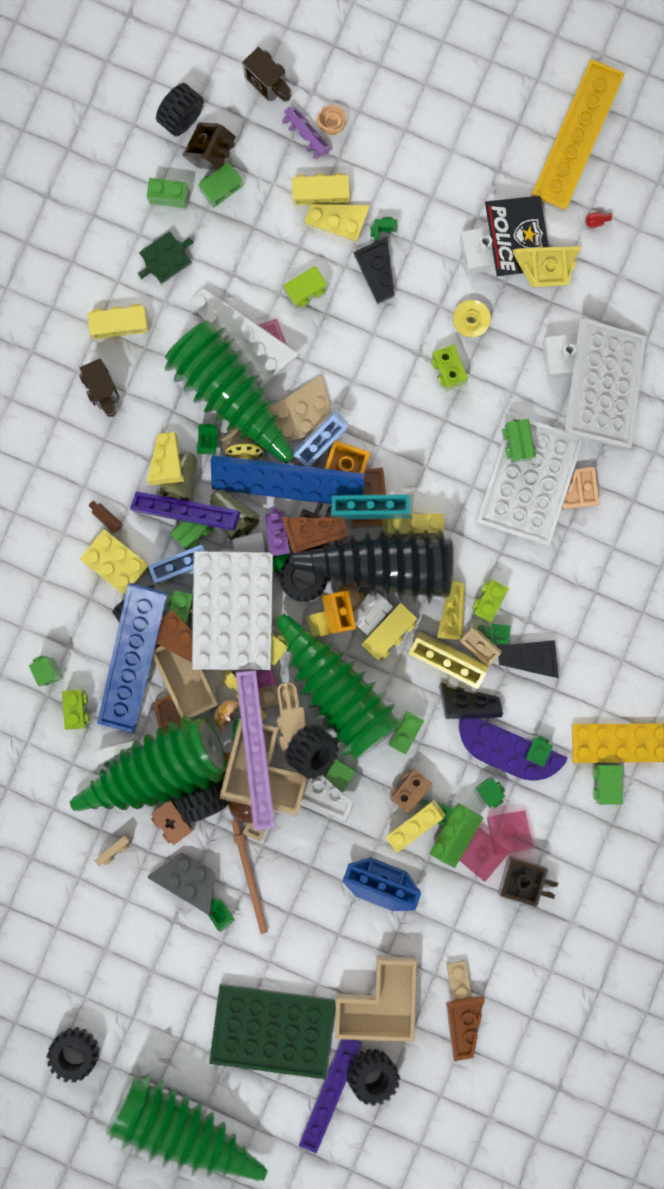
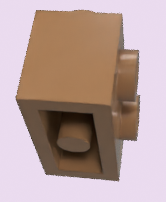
(410, 790)

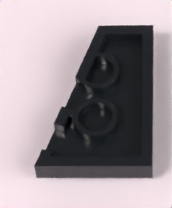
(376, 269)
(531, 657)
(466, 705)

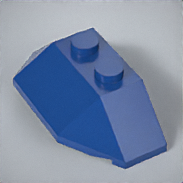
(382, 885)

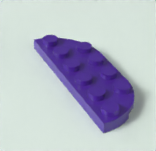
(505, 750)

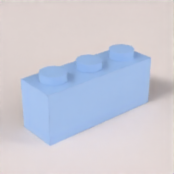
(320, 438)
(174, 566)

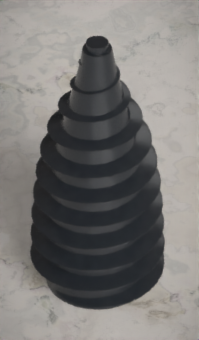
(387, 565)

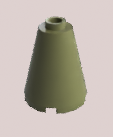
(186, 489)
(248, 518)

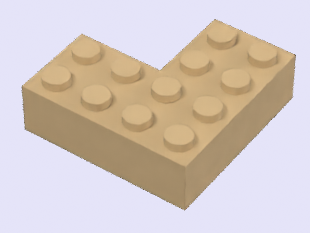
(187, 687)
(285, 786)
(389, 1012)

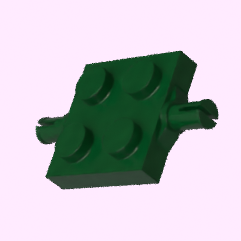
(165, 257)

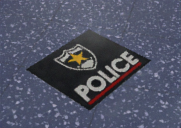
(512, 226)

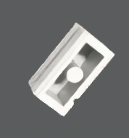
(371, 612)

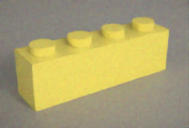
(448, 660)

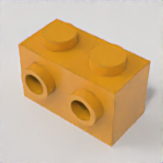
(339, 612)

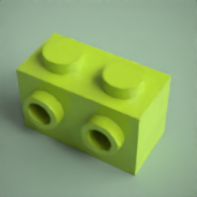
(305, 287)
(449, 367)
(490, 600)
(75, 709)

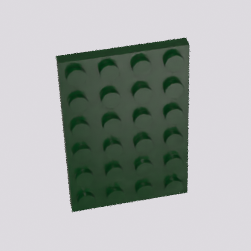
(272, 1031)

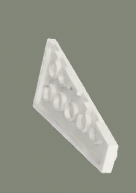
(261, 348)
(317, 792)

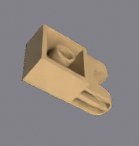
(291, 714)

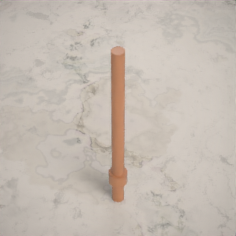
(239, 839)

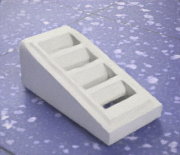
(106, 754)

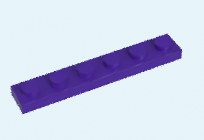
(185, 511)
(329, 1095)

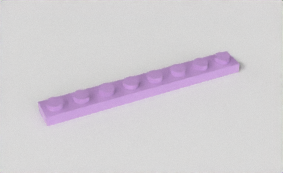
(255, 750)

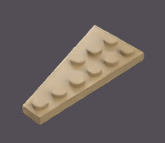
(297, 414)

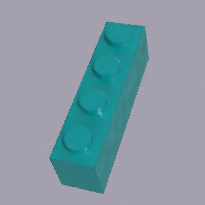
(372, 506)

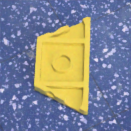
(547, 265)

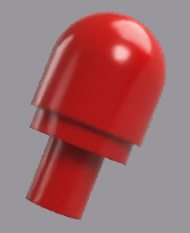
(597, 219)

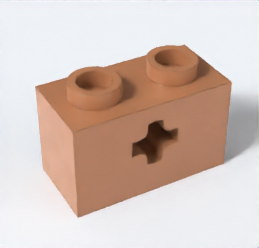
(171, 833)

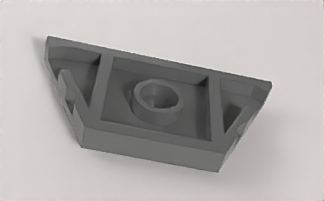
(187, 880)

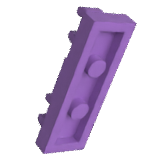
(306, 131)
(276, 532)

